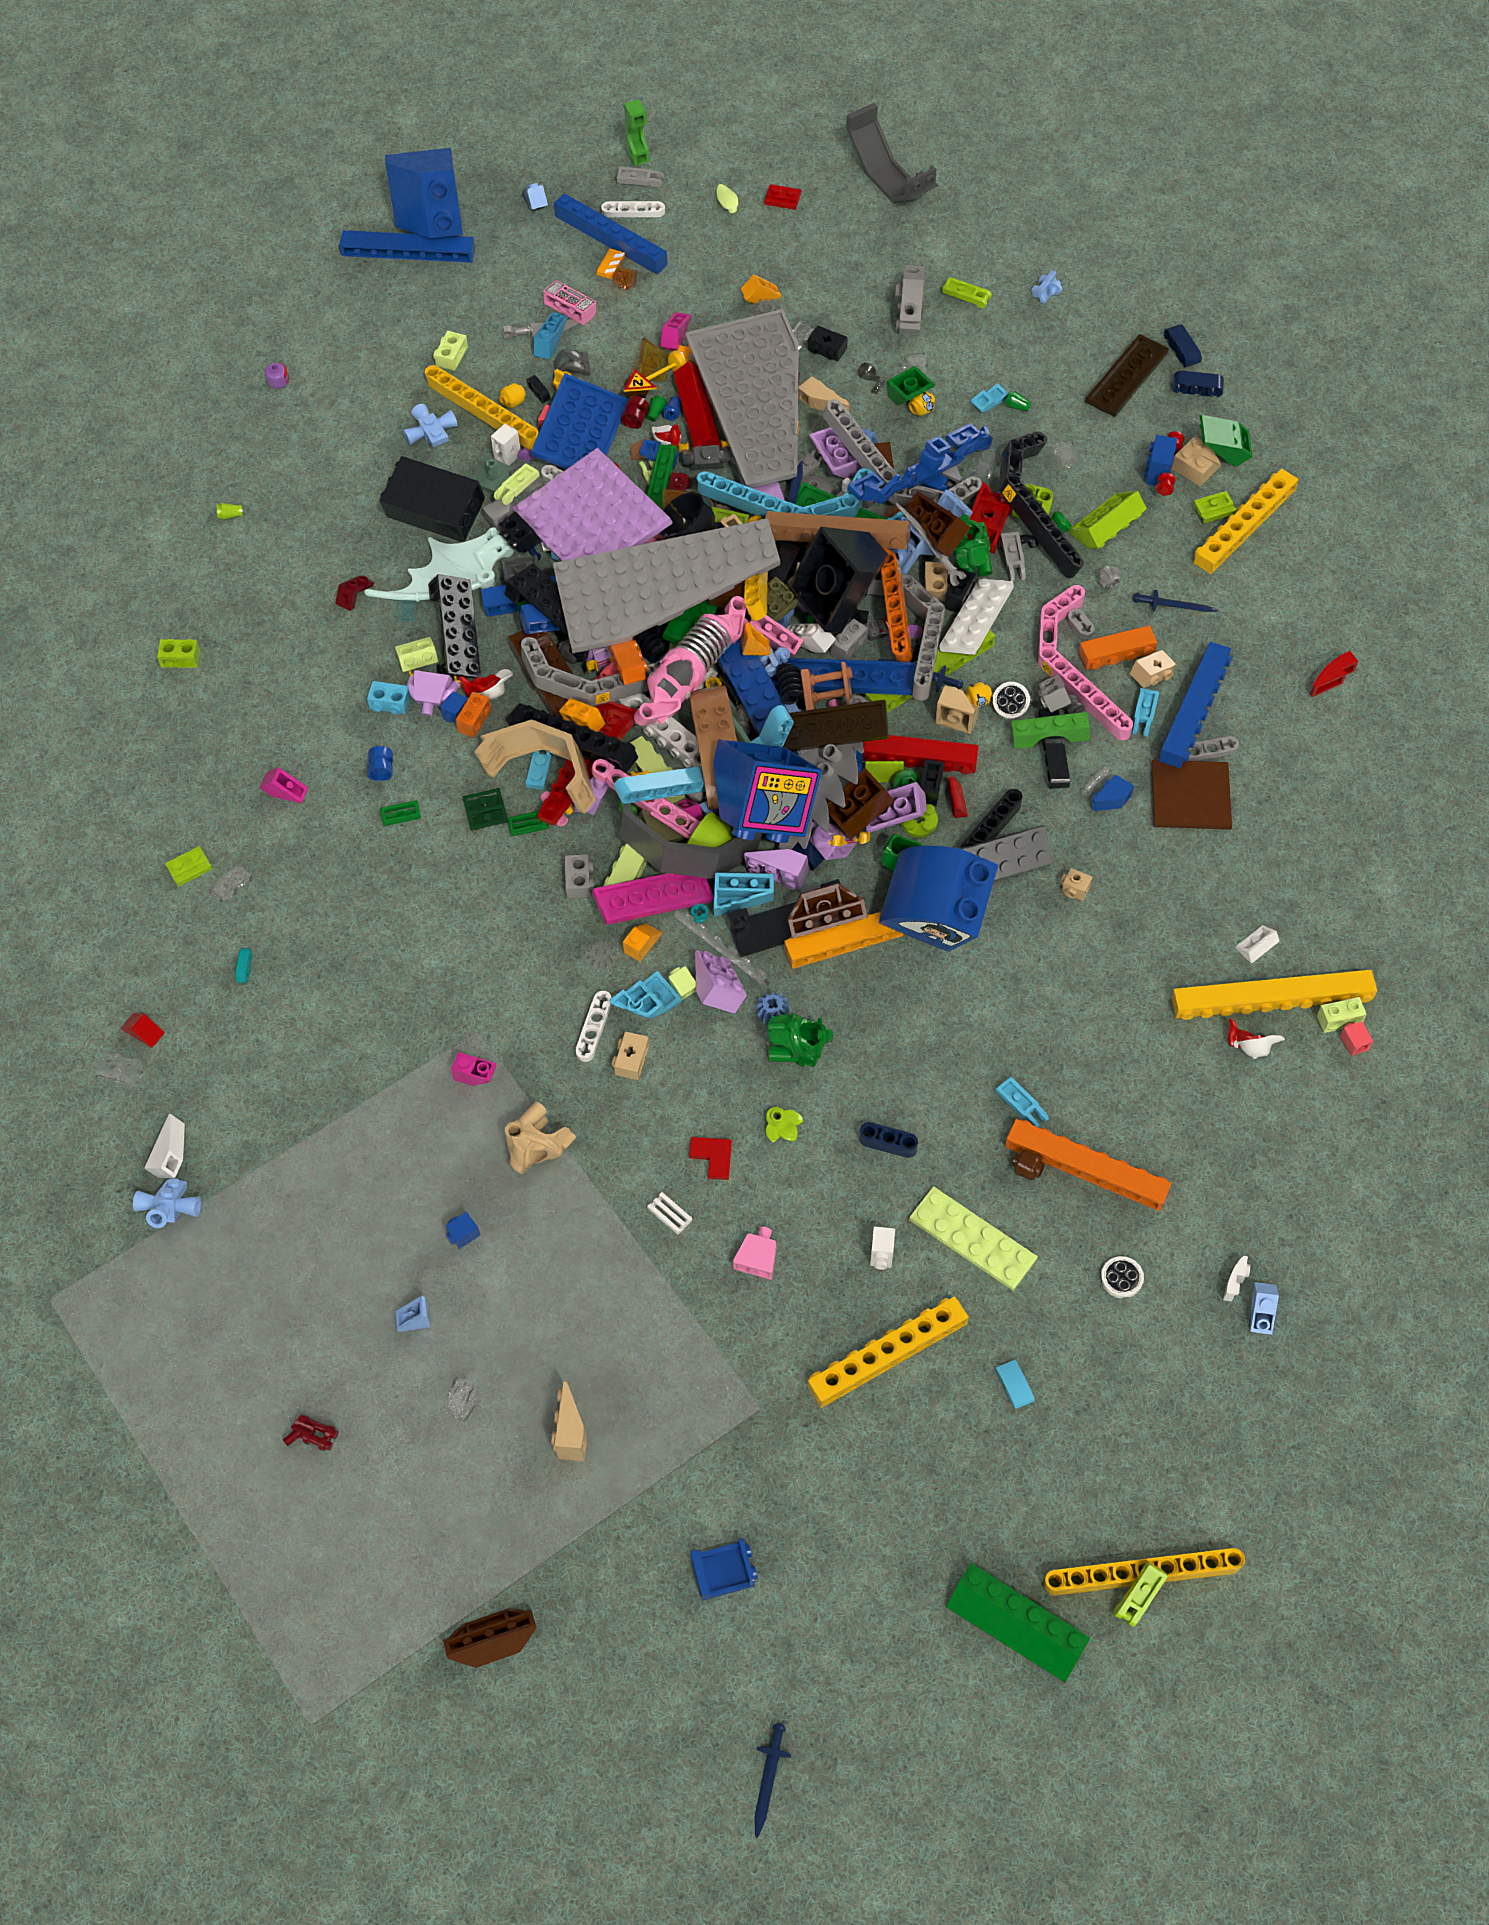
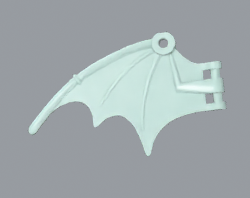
(464, 560)

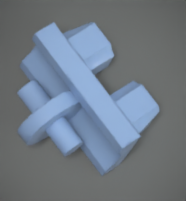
(1047, 287)
(776, 658)

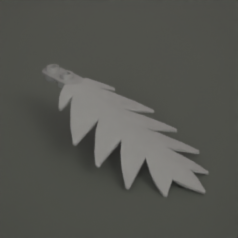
(833, 761)

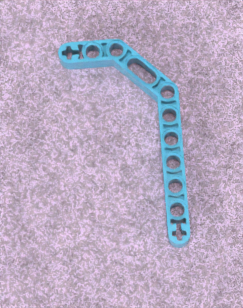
(759, 502)
(691, 779)

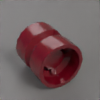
(634, 412)

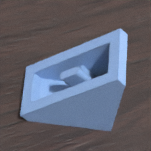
(413, 1315)

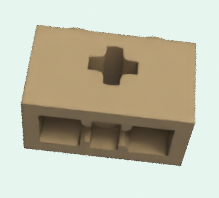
(1153, 669)
(631, 1066)

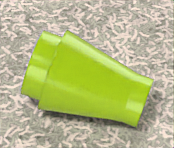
(227, 511)

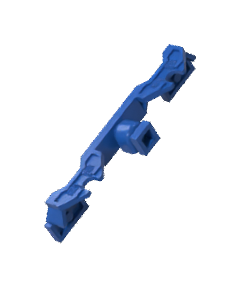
(933, 461)

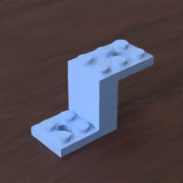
(916, 543)

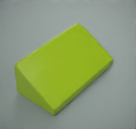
(884, 770)

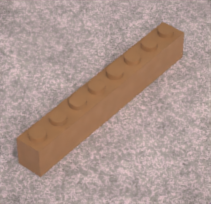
(804, 527)

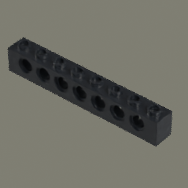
(591, 743)

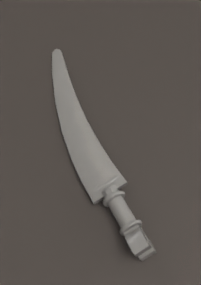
(509, 331)
(941, 556)

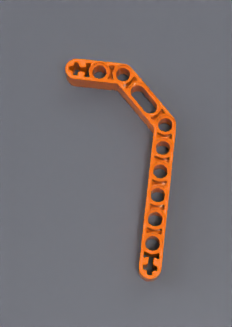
(895, 608)

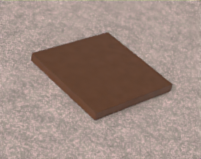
(1192, 795)

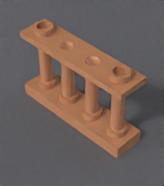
(809, 680)

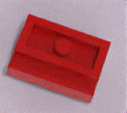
(782, 197)

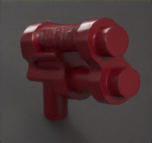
(305, 1429)

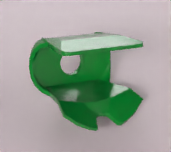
(894, 845)

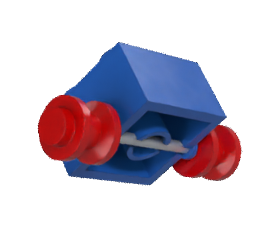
(1161, 462)

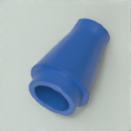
(672, 409)

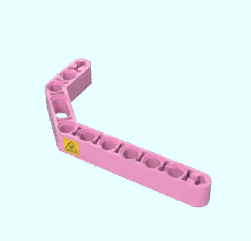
(1076, 683)

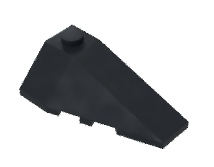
(790, 554)

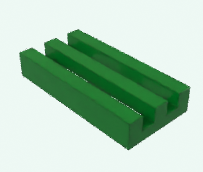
(400, 816)
(527, 826)

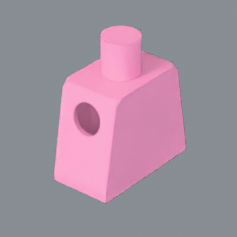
(757, 1254)

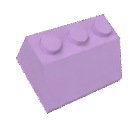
(835, 453)
(908, 804)

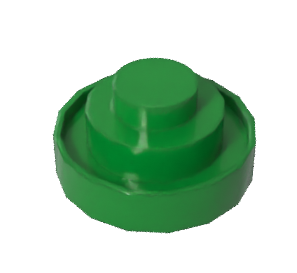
(905, 777)

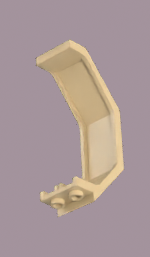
(531, 737)

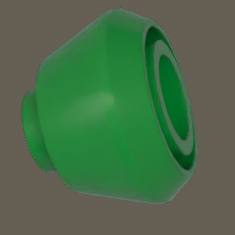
(1061, 521)

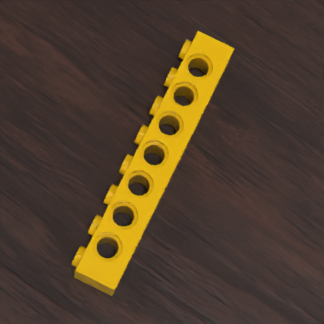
(1245, 521)
(825, 1393)

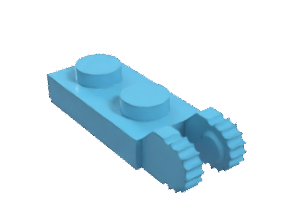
(1145, 710)
(538, 770)
(1021, 1101)

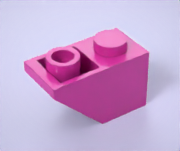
(472, 1069)

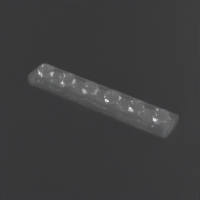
(728, 952)

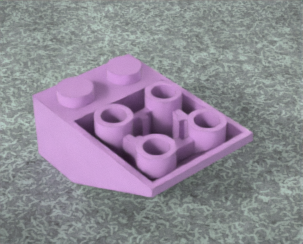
(786, 865)
(718, 982)

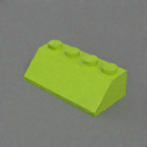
(1108, 519)

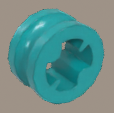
(699, 919)

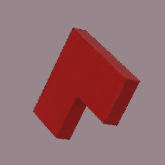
(716, 1151)

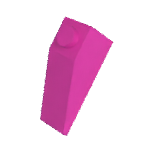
(674, 330)

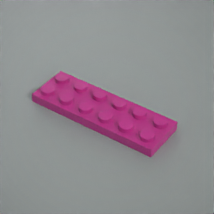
(650, 896)

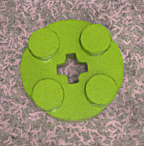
(922, 829)

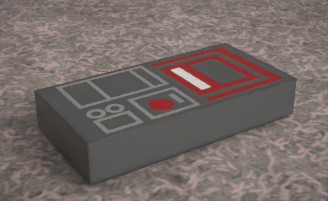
(877, 629)

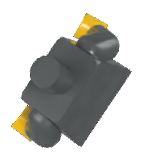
(705, 456)

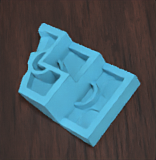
(648, 997)

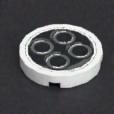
(1011, 700)
(1122, 1277)

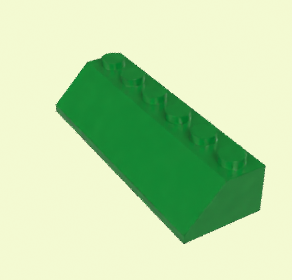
(1018, 1622)

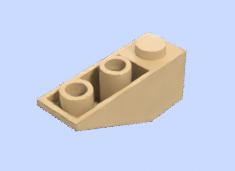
(817, 395)

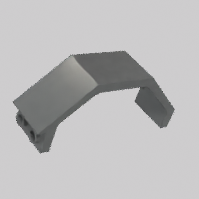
(879, 161)
(680, 857)

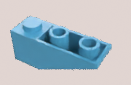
(549, 335)

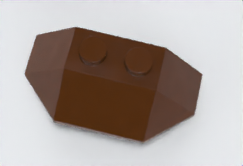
(825, 909)
(490, 1637)

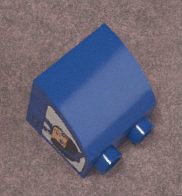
(938, 895)

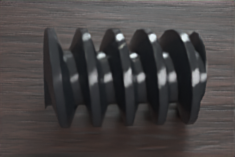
(649, 645)
(789, 683)

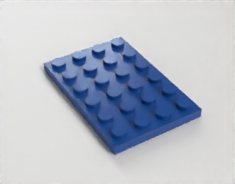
(578, 422)

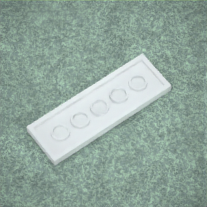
(976, 616)

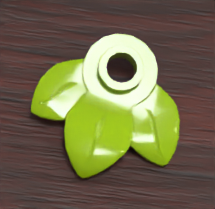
(783, 1127)

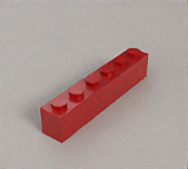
(696, 406)
(914, 751)

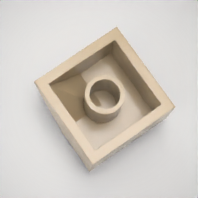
(1196, 461)
(956, 710)

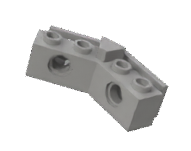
(910, 294)

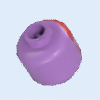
(277, 375)

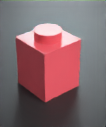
(1356, 1038)

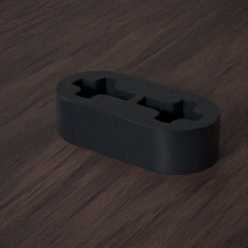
(538, 389)

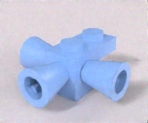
(429, 426)
(167, 1203)

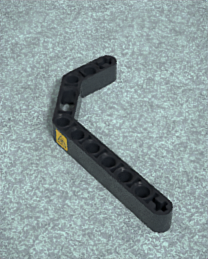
(1028, 507)

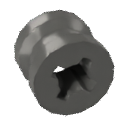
(1075, 706)

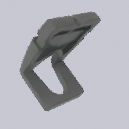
(579, 362)

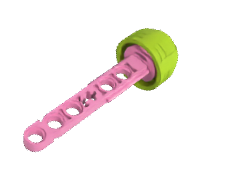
(709, 832)

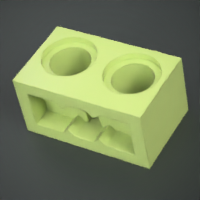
(450, 350)
(416, 654)
(1338, 1014)

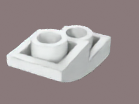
(1237, 1276)

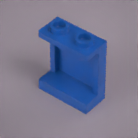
(724, 1570)

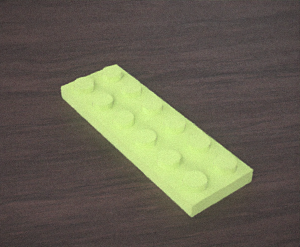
(973, 1238)

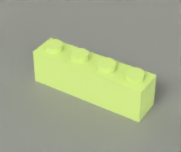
(650, 761)
(627, 868)

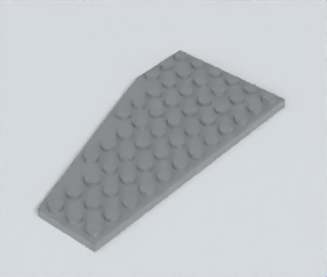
(754, 392)
(646, 585)

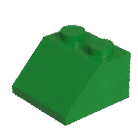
(908, 385)

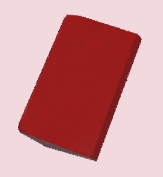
(956, 798)

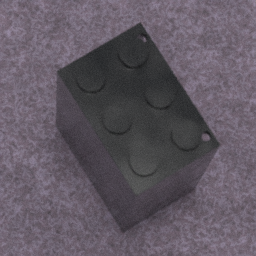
(432, 499)

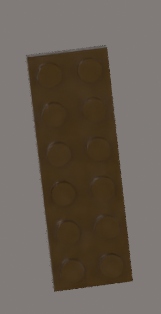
(1127, 375)
(838, 725)

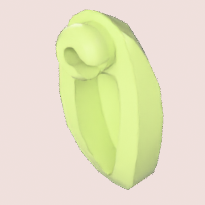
(727, 198)

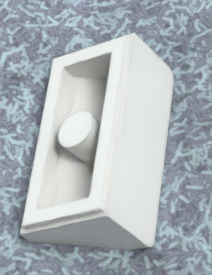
(1258, 943)

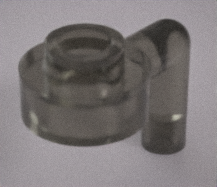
(868, 372)

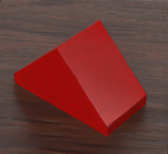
(143, 1029)

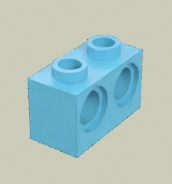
(386, 696)

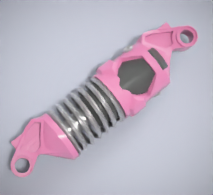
(687, 664)

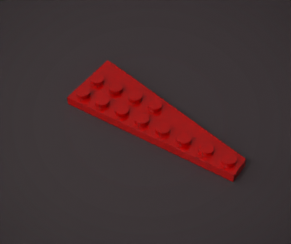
(618, 722)

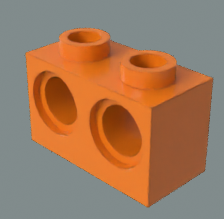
(473, 714)

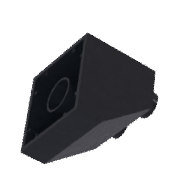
(837, 575)

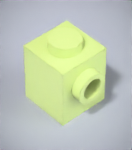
(682, 982)

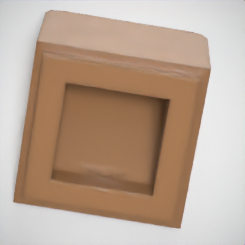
(635, 450)

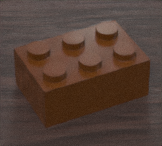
(862, 804)

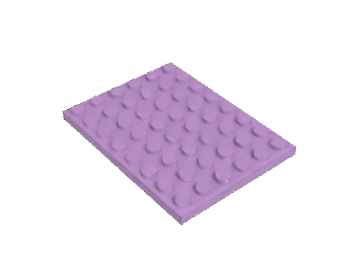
(591, 510)

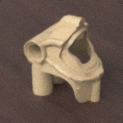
(530, 1145)

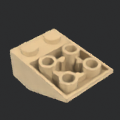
(570, 1437)

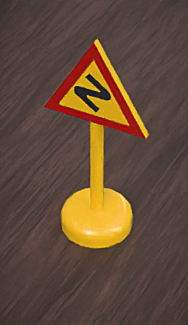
(640, 383)

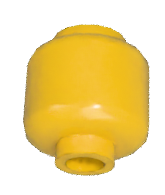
(512, 395)

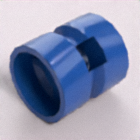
(380, 763)

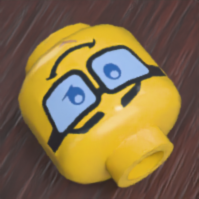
(922, 404)
(979, 694)

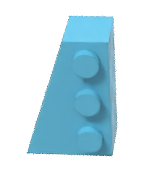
(741, 891)

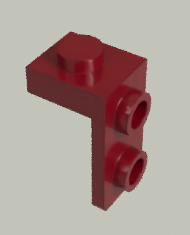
(679, 481)
(348, 591)

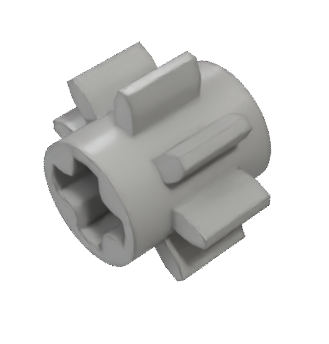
(1110, 577)

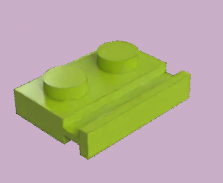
(1215, 507)
(188, 866)

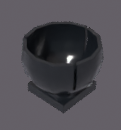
(696, 515)

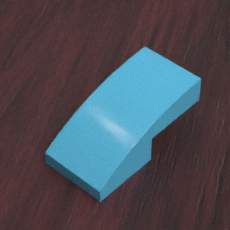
(986, 400)
(1015, 1384)

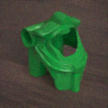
(974, 552)
(797, 1039)

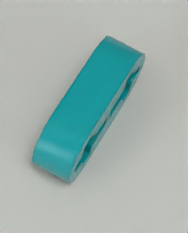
(243, 965)

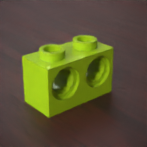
(178, 653)

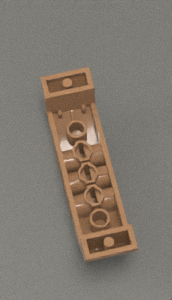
(711, 722)

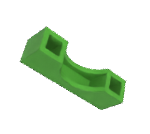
(634, 121)
(1071, 726)

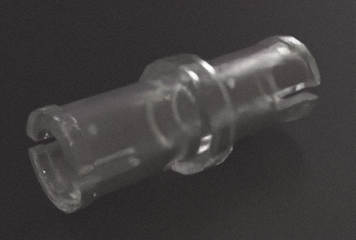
(1095, 780)

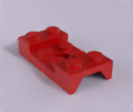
(995, 504)

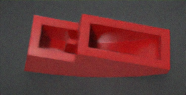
(1334, 673)

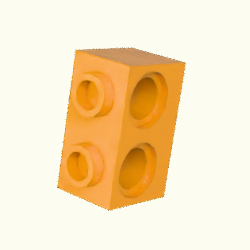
(582, 714)

